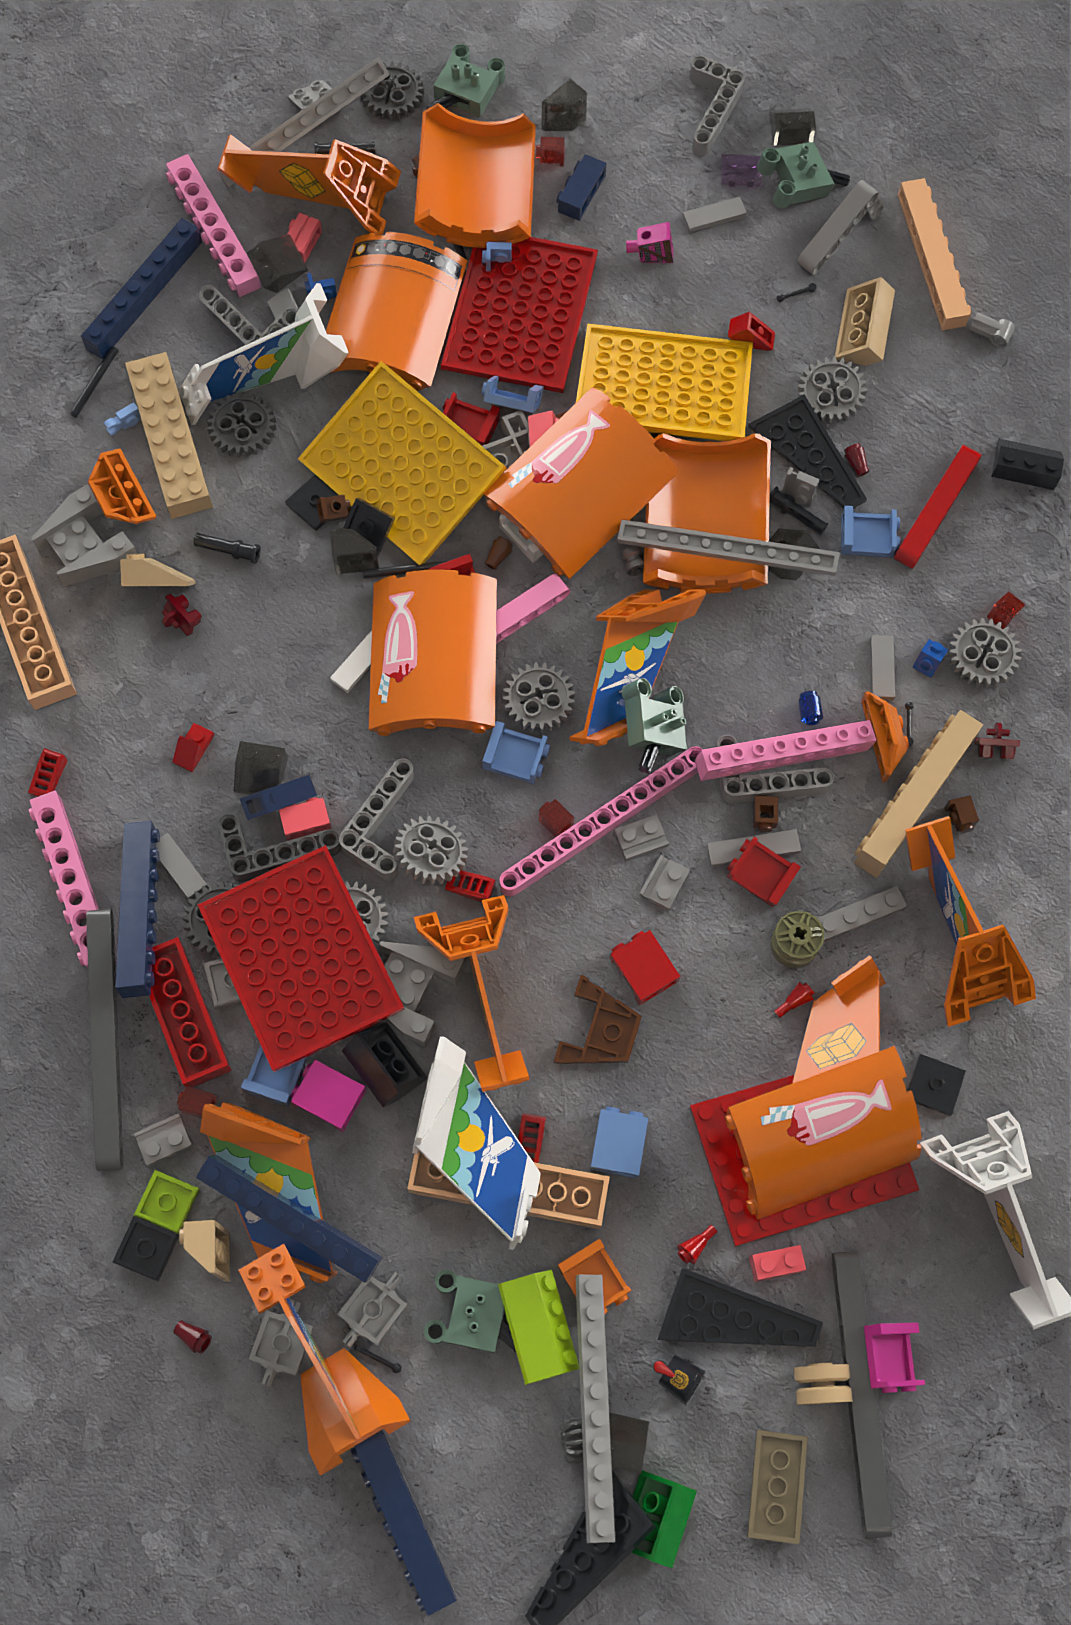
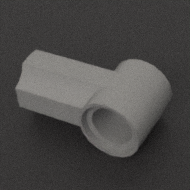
(997, 331)

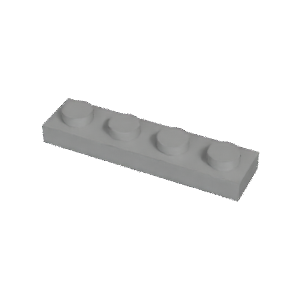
(862, 913)

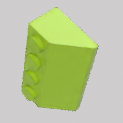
(538, 1327)

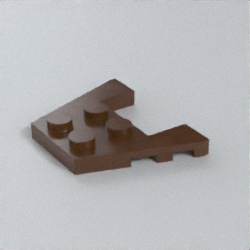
(610, 1032)

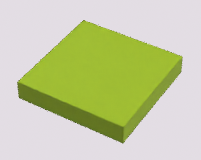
(166, 1202)

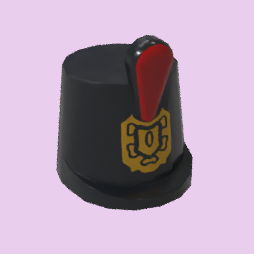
(679, 1377)

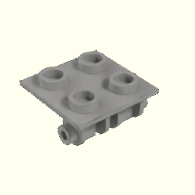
(308, 95)

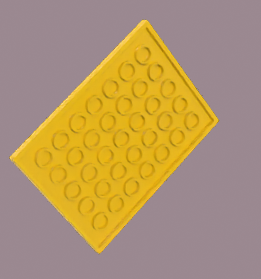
(670, 379)
(403, 460)

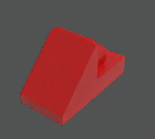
(192, 747)

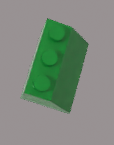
(669, 1509)

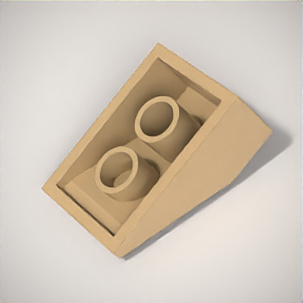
(143, 571)

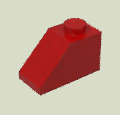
(751, 329)

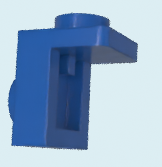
(328, 286)
(930, 658)

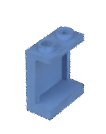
(517, 401)
(869, 533)
(515, 754)
(272, 1085)
(619, 1142)

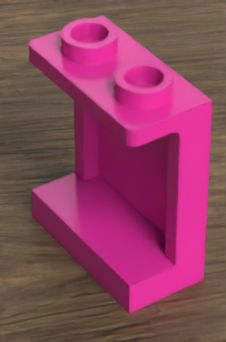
(328, 1095)
(891, 1356)

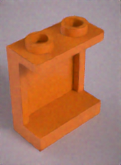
(596, 1261)

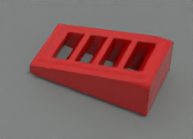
(44, 763)
(472, 877)
(540, 1131)

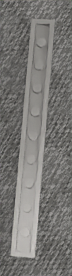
(319, 110)
(728, 547)
(594, 1410)

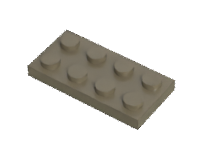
(777, 1487)

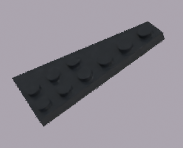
(805, 443)
(721, 1314)
(588, 1564)

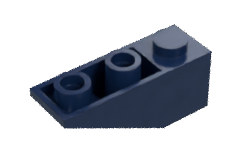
(278, 797)

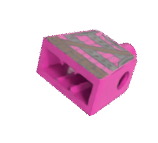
(653, 244)

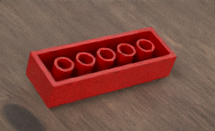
(185, 1017)

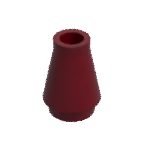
(857, 459)
(194, 1337)

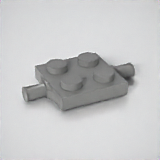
(372, 1310)
(278, 1345)

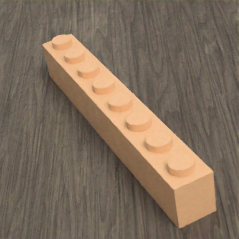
(934, 254)

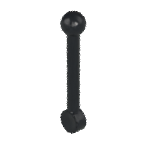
(811, 288)
(909, 706)
(396, 1368)

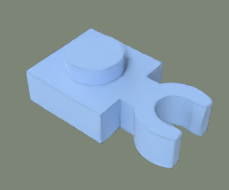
(125, 418)

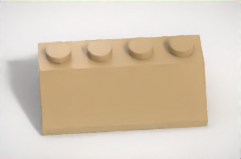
(865, 322)
(209, 1245)

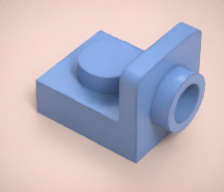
(497, 252)

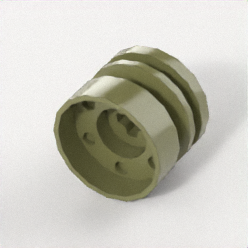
(793, 951)

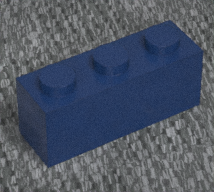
(581, 187)

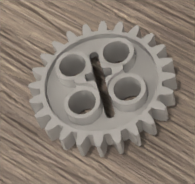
(852, 387)
(1003, 661)
(531, 680)
(430, 850)
(375, 915)

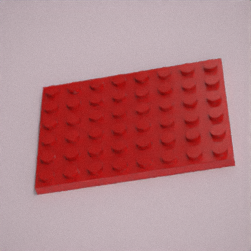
(521, 314)
(300, 958)
(732, 1189)

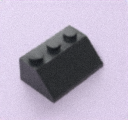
(1027, 464)
(384, 1064)

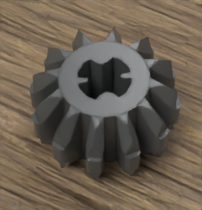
(572, 1440)

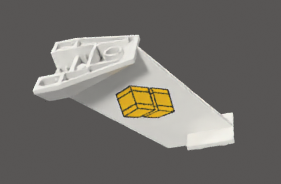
(992, 1167)

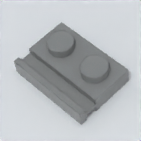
(801, 487)
(641, 837)
(664, 882)
(163, 1140)

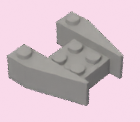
(515, 442)
(76, 541)
(411, 973)

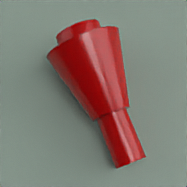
(799, 996)
(691, 1249)

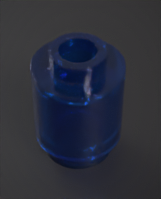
(810, 708)

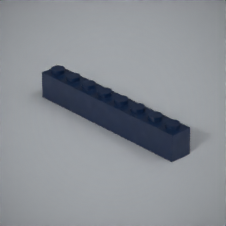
(141, 288)
(137, 910)
(289, 1217)
(404, 1524)

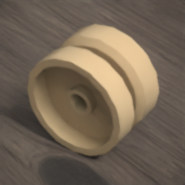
(822, 1380)

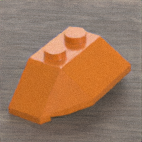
(119, 489)
(887, 727)

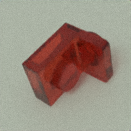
(1006, 609)

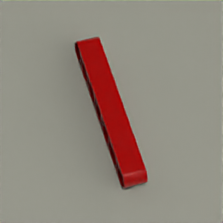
(937, 507)

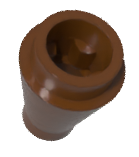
(499, 551)

